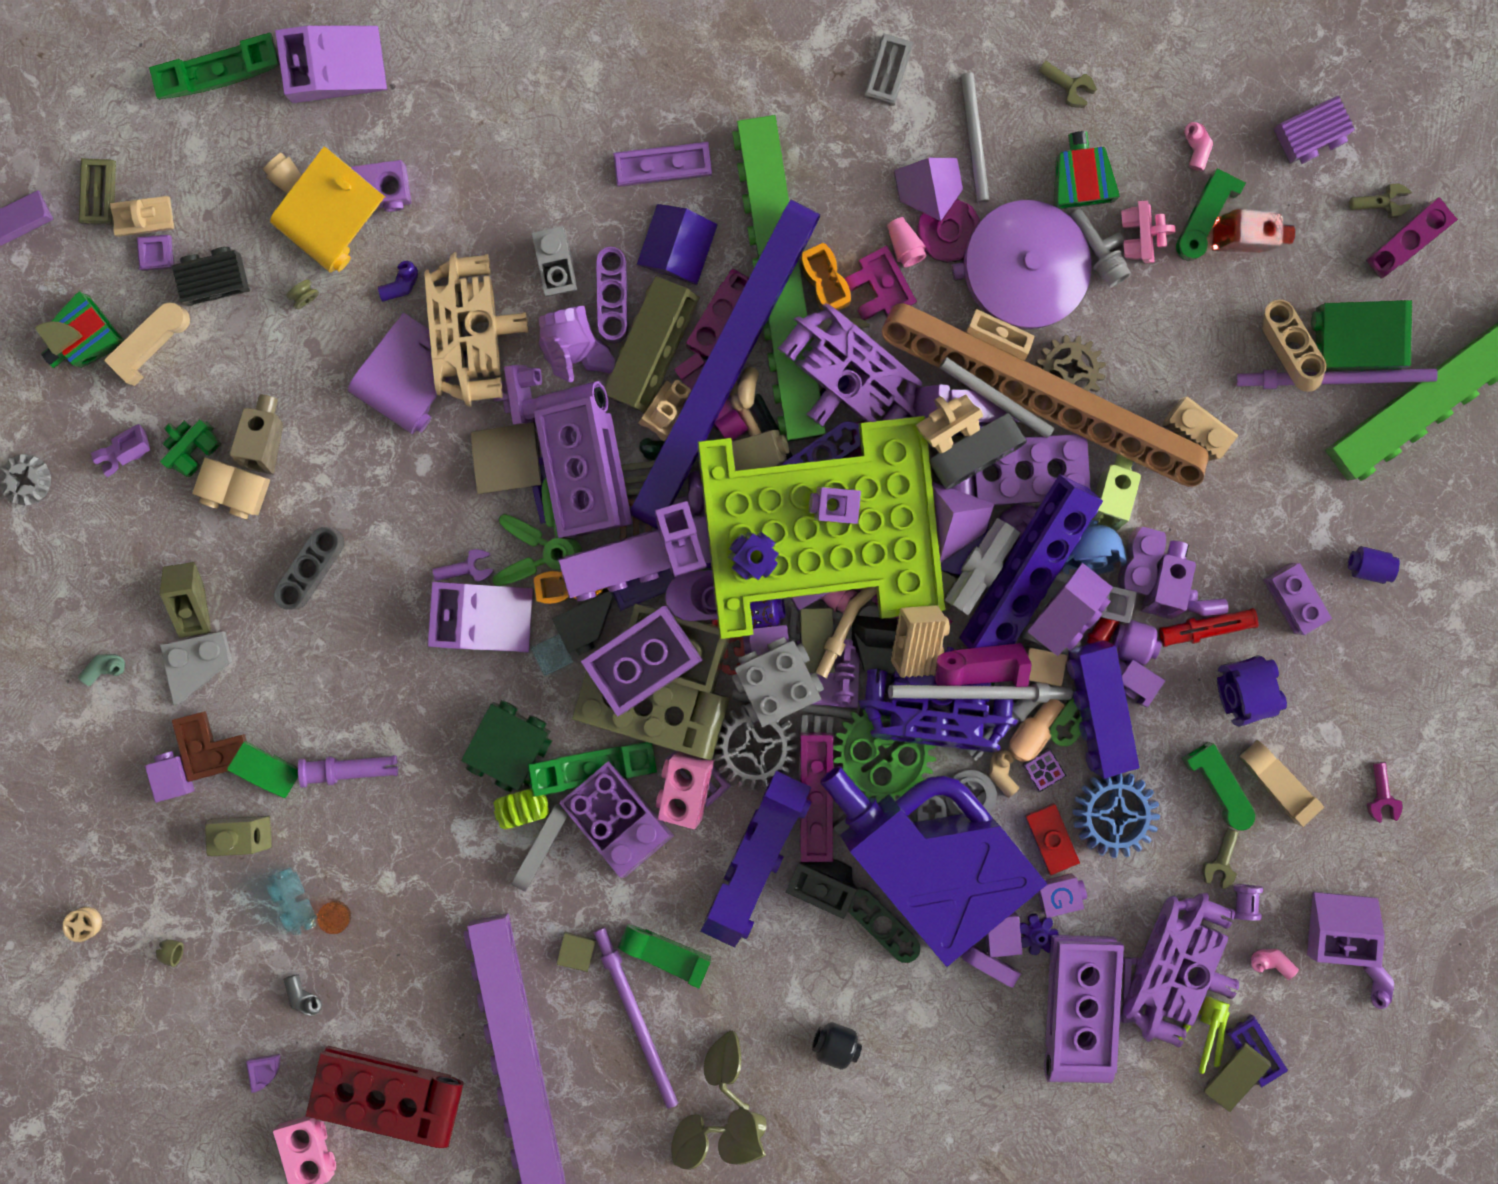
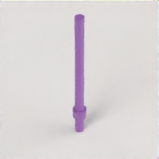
(1271, 379)
(611, 960)

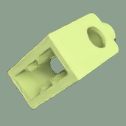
(1118, 491)

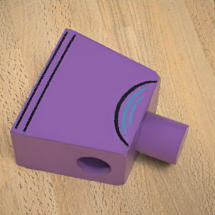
(1171, 592)

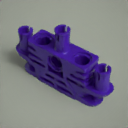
(935, 727)

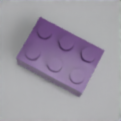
(641, 660)

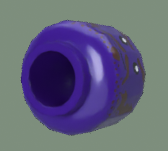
(767, 612)

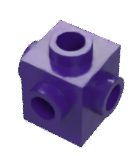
(742, 549)

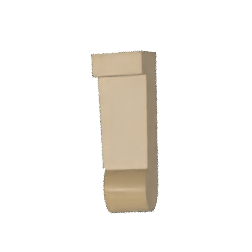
(147, 340)
(1281, 784)

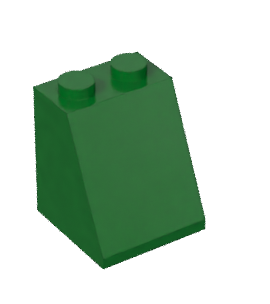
(1364, 335)

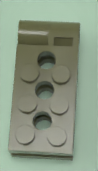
(692, 736)

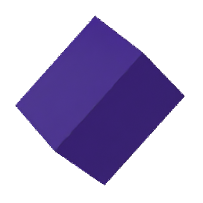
(677, 243)

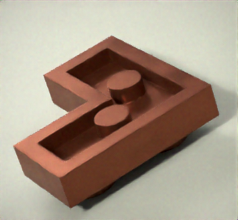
(198, 750)

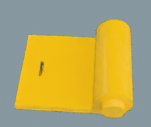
(323, 213)

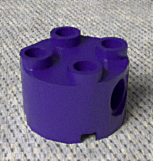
(1250, 690)

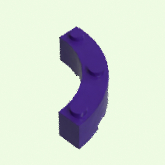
(756, 858)

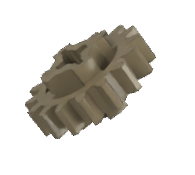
(1073, 356)

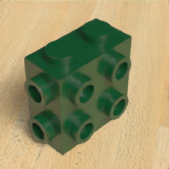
(506, 745)

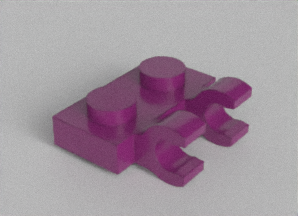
(885, 280)

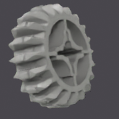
(762, 772)

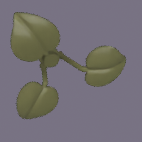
(741, 1135)

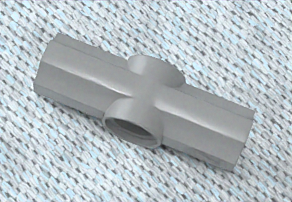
(982, 566)

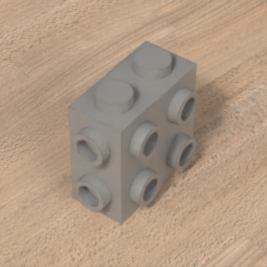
(777, 681)

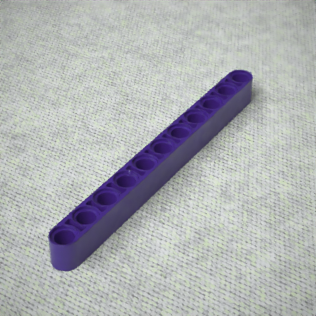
(726, 361)

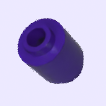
(1373, 565)

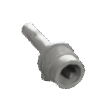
(1111, 265)

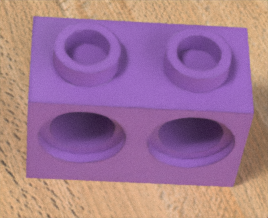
(381, 173)
(1297, 599)

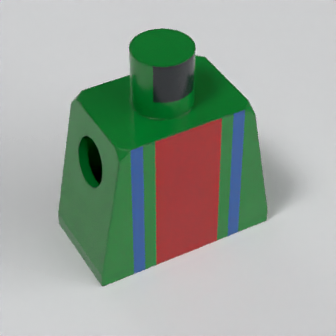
(1083, 175)
(97, 332)

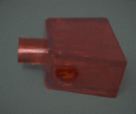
(1251, 231)

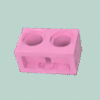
(691, 792)
(295, 1153)

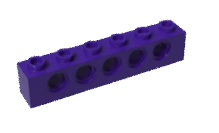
(1032, 565)

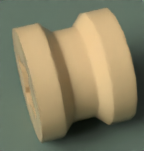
(76, 928)

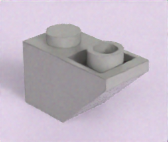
(555, 261)

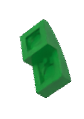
(264, 769)

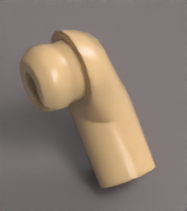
(746, 390)
(999, 772)

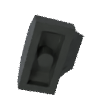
(874, 642)
(824, 886)

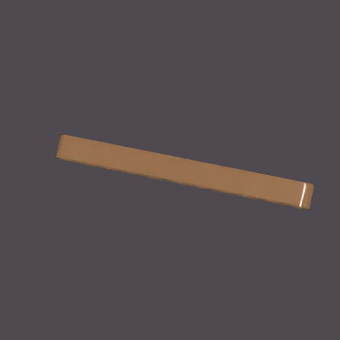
(1049, 395)

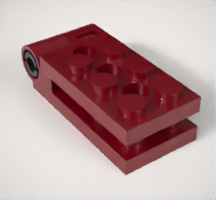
(434, 1093)

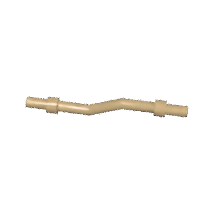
(835, 644)

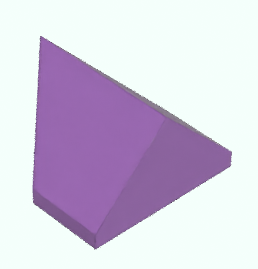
(930, 185)
(958, 519)

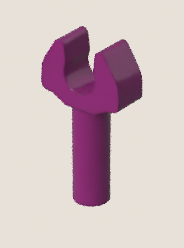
(1383, 795)

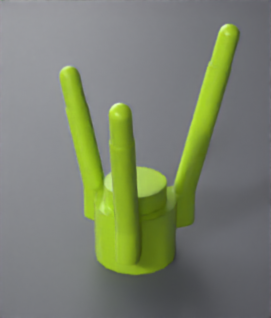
(1216, 1015)

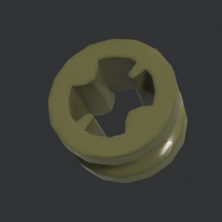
(302, 294)

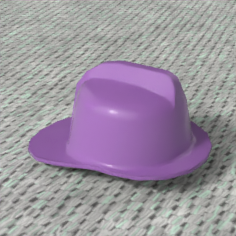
(692, 596)

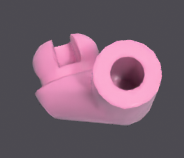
(1200, 143)
(1272, 959)

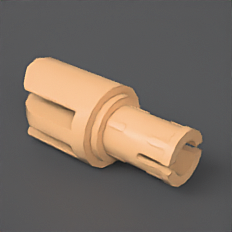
(1034, 732)

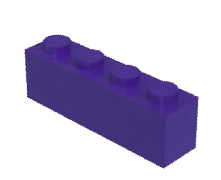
(1103, 709)

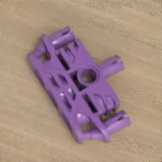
(863, 354)
(1164, 967)

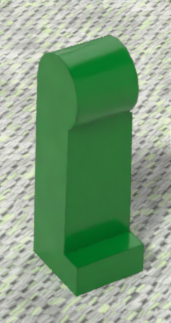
(1193, 238)
(1236, 808)
(665, 954)

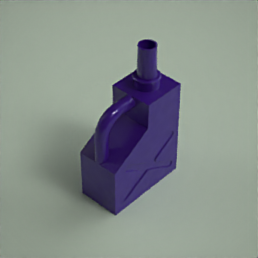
(943, 874)

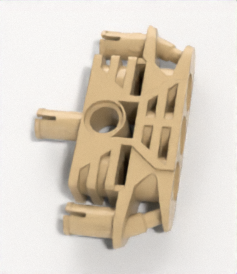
(446, 331)

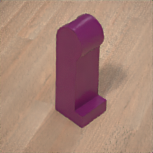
(1412, 237)
(716, 314)
(729, 421)
(984, 666)

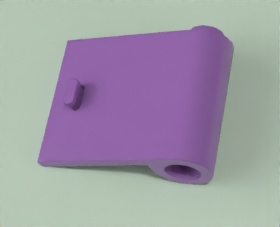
(399, 376)

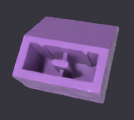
(1346, 930)

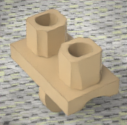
(142, 216)
(665, 408)
(948, 420)

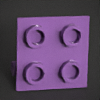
(843, 685)

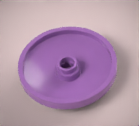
(1027, 264)

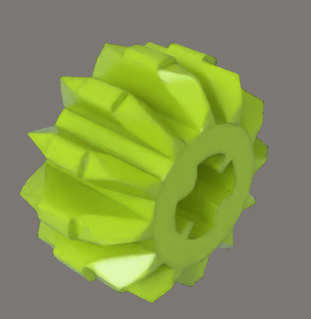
(520, 809)

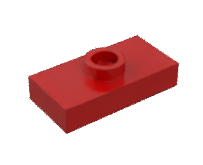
(1052, 839)

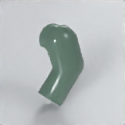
(100, 665)

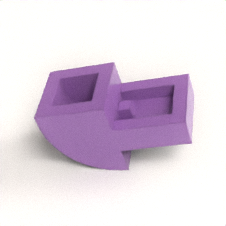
(680, 538)

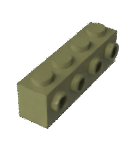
(651, 344)

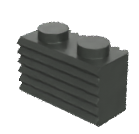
(210, 276)

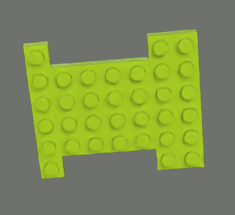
(887, 549)

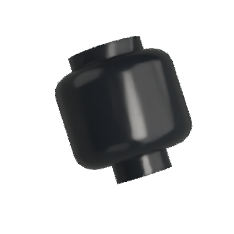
(836, 1045)

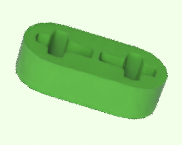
(1062, 719)

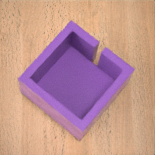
(1072, 611)

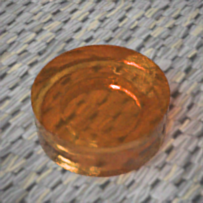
(334, 917)

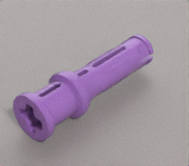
(332, 770)

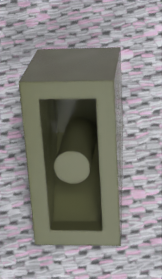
(185, 599)

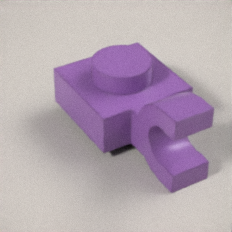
(125, 447)

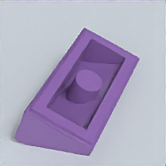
(23, 217)

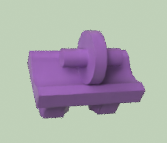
(517, 392)

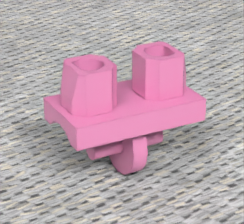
(1142, 217)

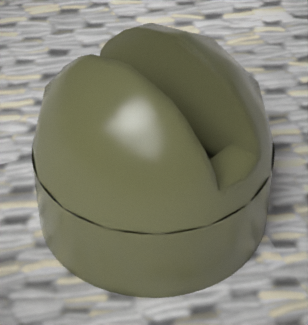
(170, 952)

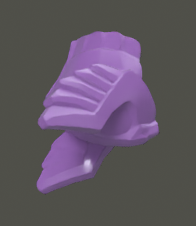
(569, 339)

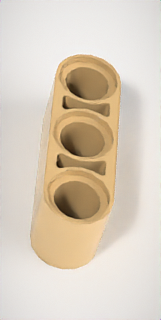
(1293, 359)

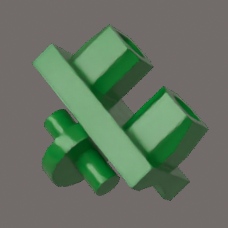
(198, 436)

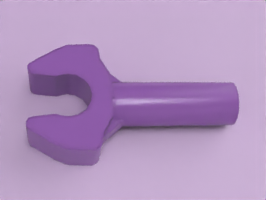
(464, 568)

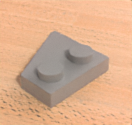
(194, 662)

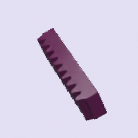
(817, 826)

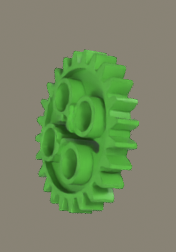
(901, 776)

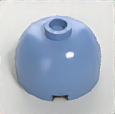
(1097, 549)

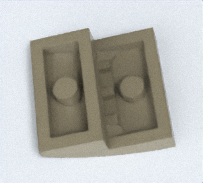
(506, 458)

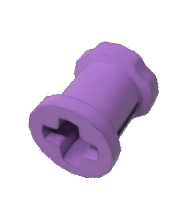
(1247, 902)

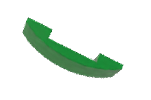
(216, 69)
(572, 770)

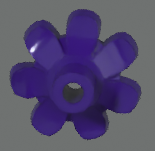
(1034, 931)

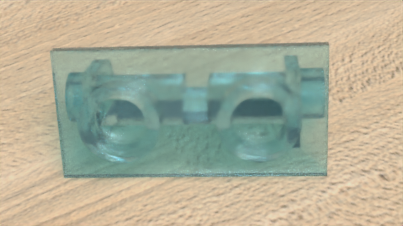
(294, 913)

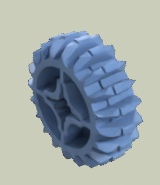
(1116, 828)

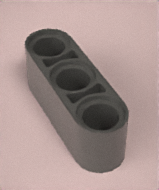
(978, 451)
(295, 576)

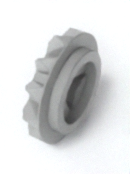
(37, 474)
(979, 781)

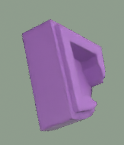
(262, 1071)

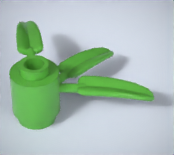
(532, 536)

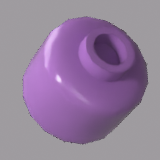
(1136, 642)

